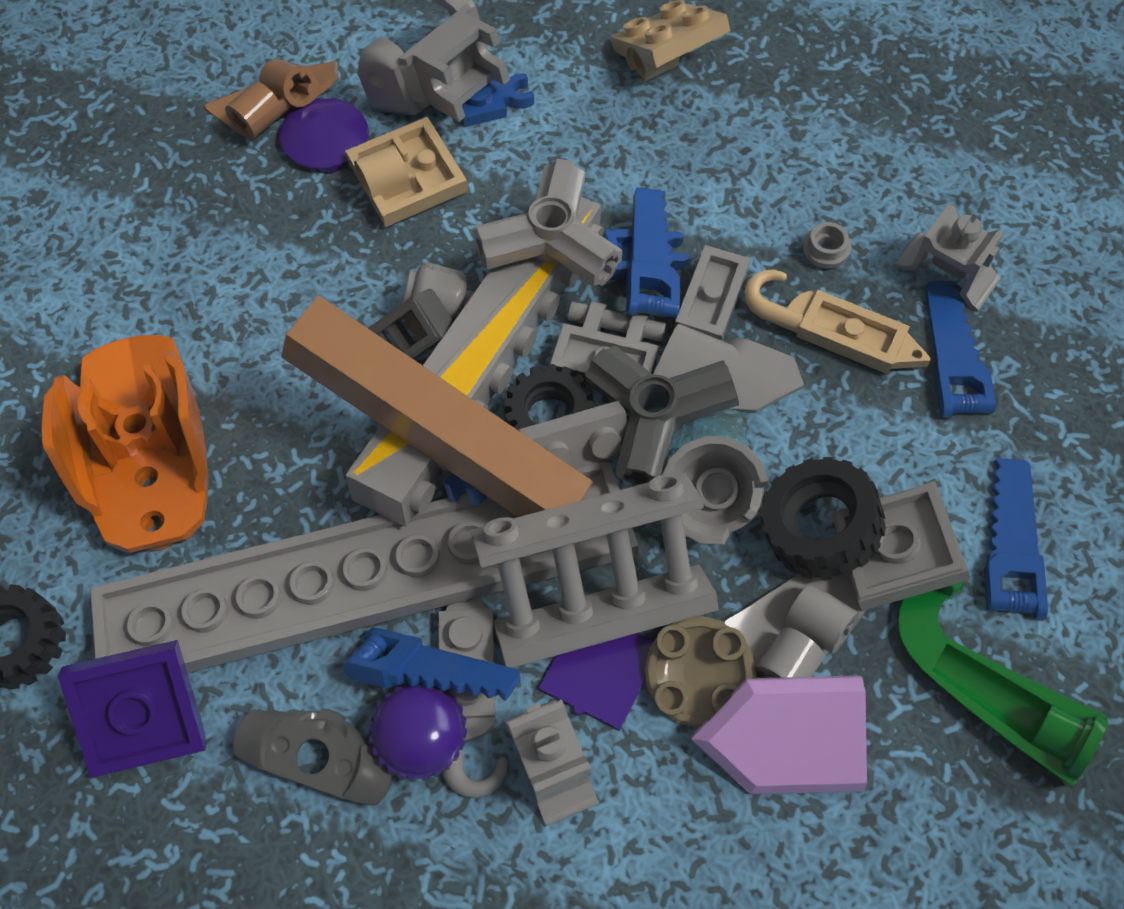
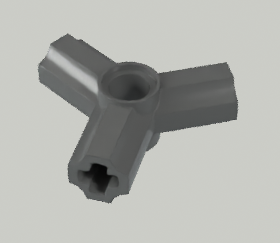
(650, 433)

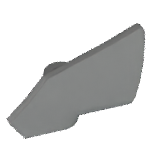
(757, 371)
(798, 625)

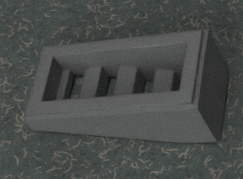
(424, 317)

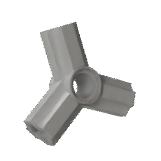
(551, 230)

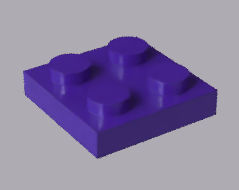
(133, 708)

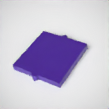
(600, 678)

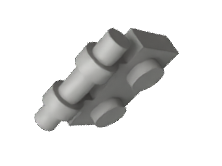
(580, 345)

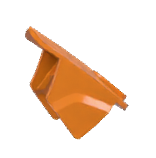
(126, 426)

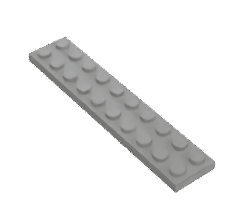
(320, 583)

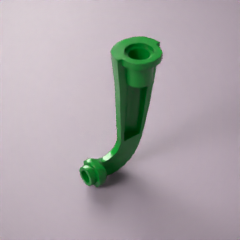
(1032, 717)

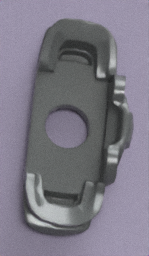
(273, 740)

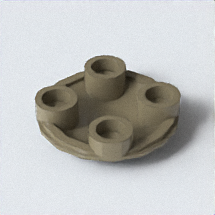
(697, 668)

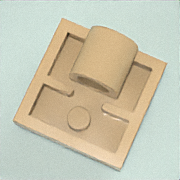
(658, 41)
(406, 171)

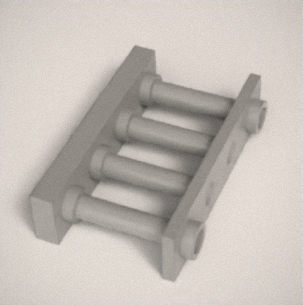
(606, 614)

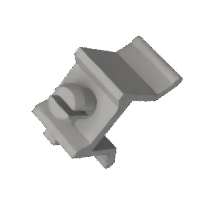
(958, 250)
(553, 761)

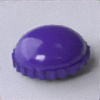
(417, 732)

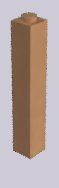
(429, 412)

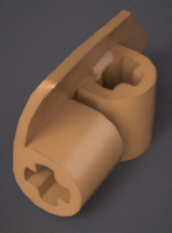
(278, 90)

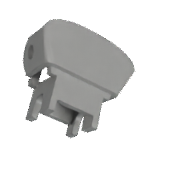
(437, 70)

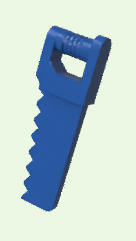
(651, 258)
(955, 354)
(1014, 543)
(426, 665)

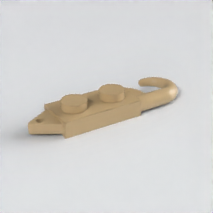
(839, 326)

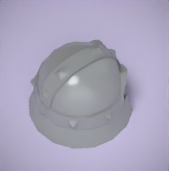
(728, 481)

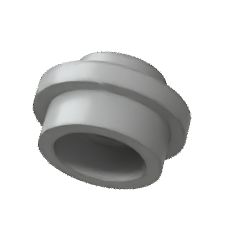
(829, 234)

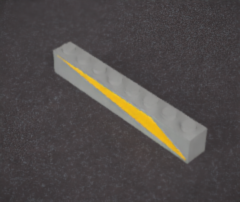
(475, 359)

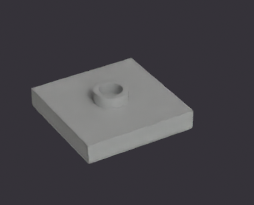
(915, 552)

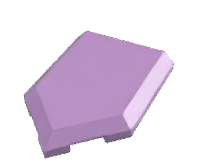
(791, 735)

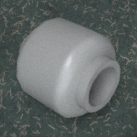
(447, 283)

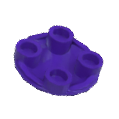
(322, 133)

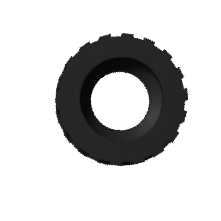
(814, 481)

